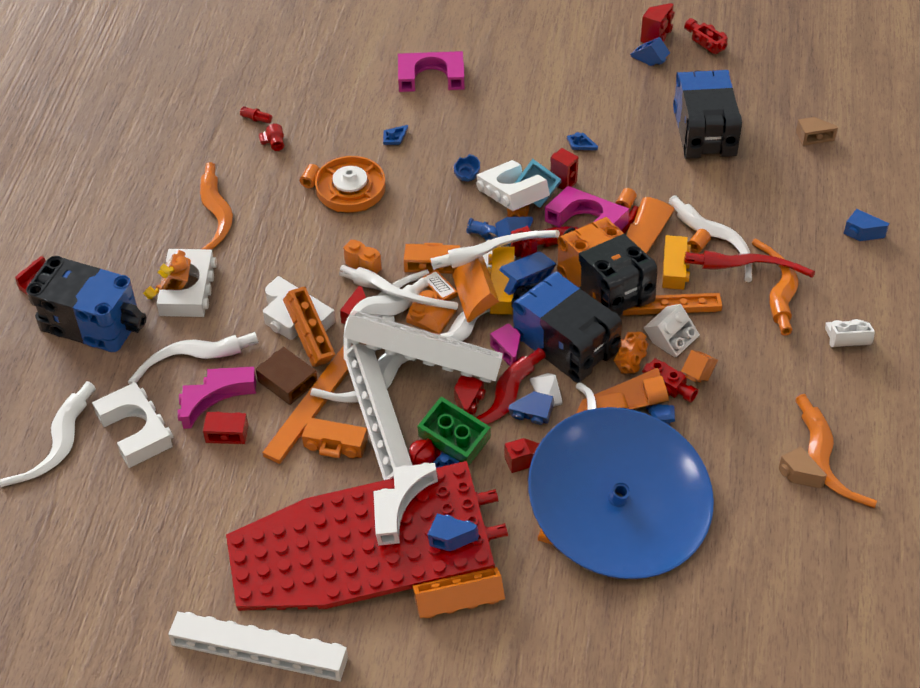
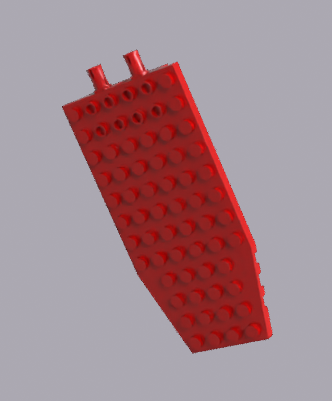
(328, 549)

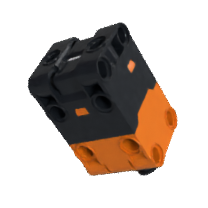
(607, 266)

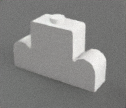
(277, 315)

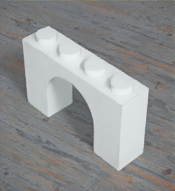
(501, 186)
(193, 300)
(133, 402)

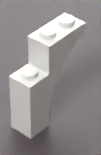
(391, 503)

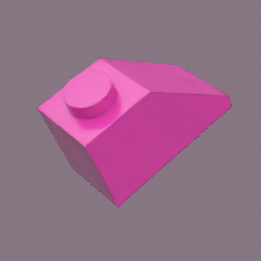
(506, 341)

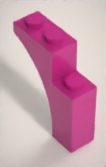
(217, 386)

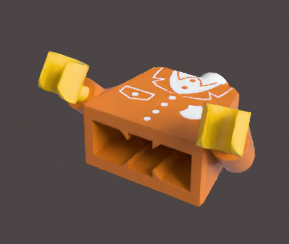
(173, 274)

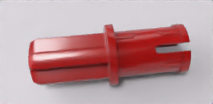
(255, 114)

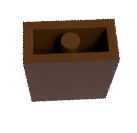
(286, 375)

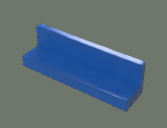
(527, 271)

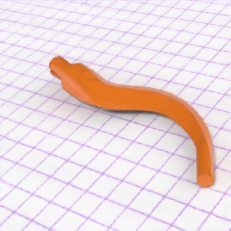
(216, 204)
(781, 292)
(821, 446)

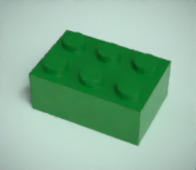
(454, 431)

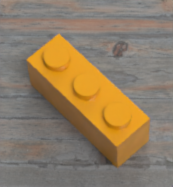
(673, 262)

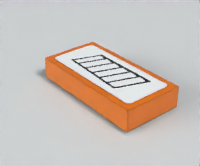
(440, 286)

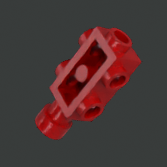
(707, 36)
(674, 380)

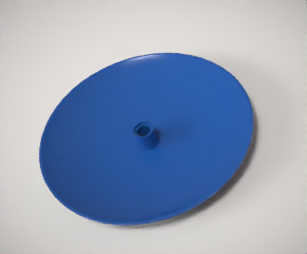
(628, 453)

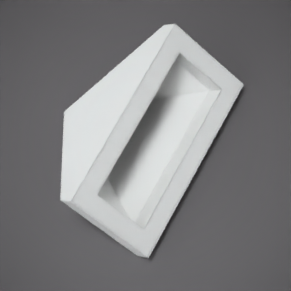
(547, 385)

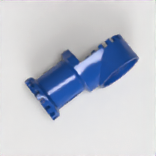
(482, 229)

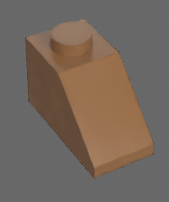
(815, 131)
(802, 469)

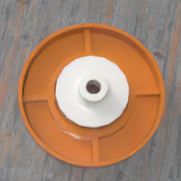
(350, 184)

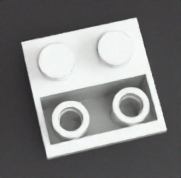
(672, 330)

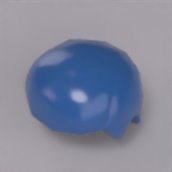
(467, 168)

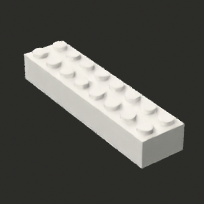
(423, 345)

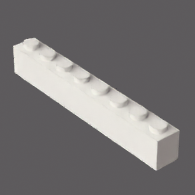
(377, 409)
(259, 645)

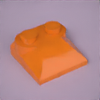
(429, 317)

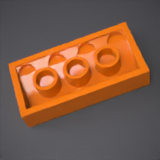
(474, 288)

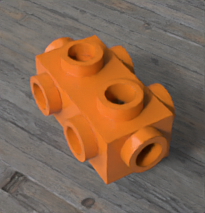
(631, 352)

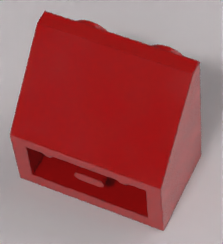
(657, 22)

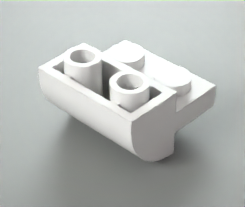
(849, 333)

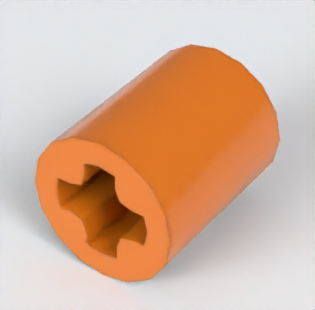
(309, 175)
(627, 198)
(699, 240)

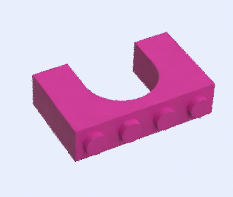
(413, 63)
(574, 202)

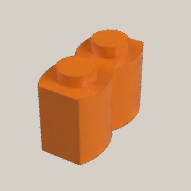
(359, 255)

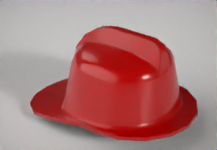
(423, 452)

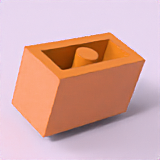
(699, 366)

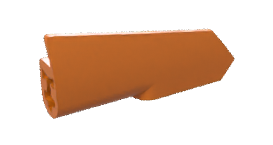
(649, 222)
(632, 394)

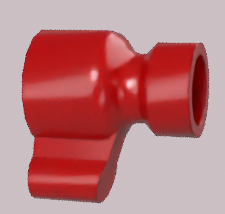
(274, 136)

